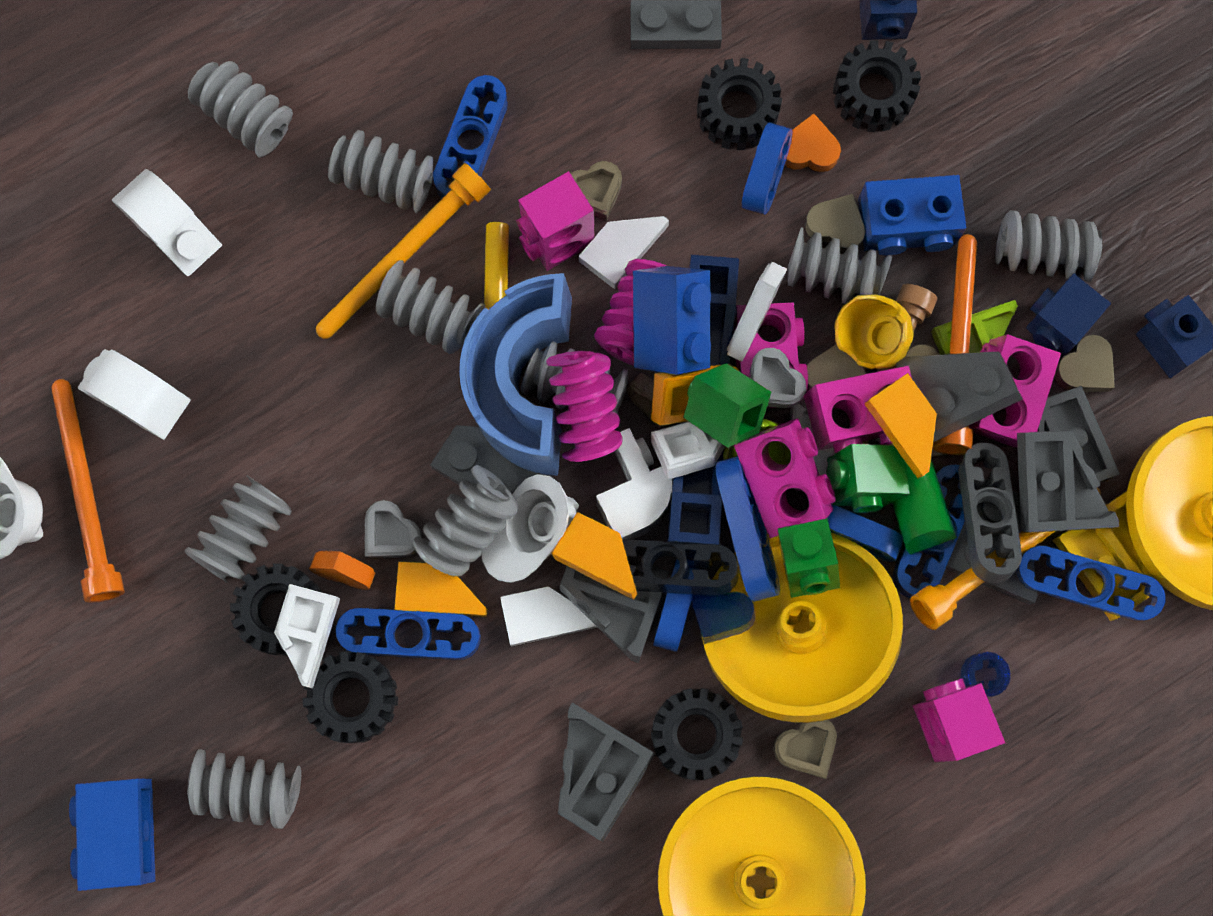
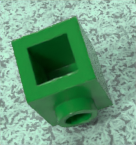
(726, 404)
(867, 476)
(809, 558)

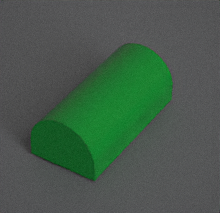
(923, 513)

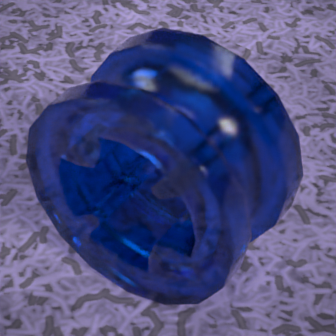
(975, 662)

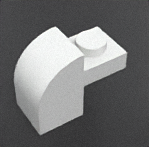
(167, 221)
(133, 392)
(643, 500)

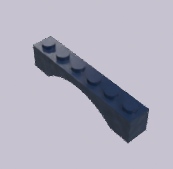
(696, 496)

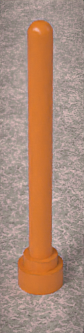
(961, 440)
(100, 579)

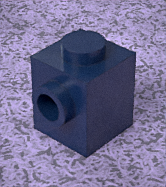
(887, 18)
(1066, 315)
(1176, 334)

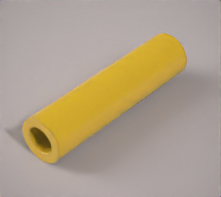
(496, 262)

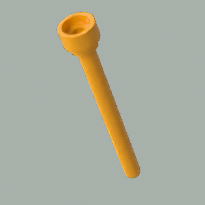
(464, 189)
(935, 604)

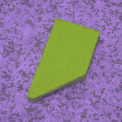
(984, 326)

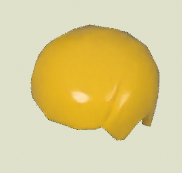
(874, 331)

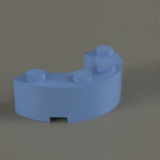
(493, 362)

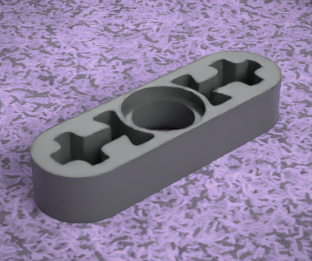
(978, 530)

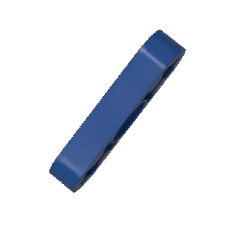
(469, 105)
(747, 532)
(932, 569)
(1122, 606)
(373, 618)

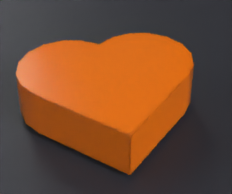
(813, 146)
(342, 568)

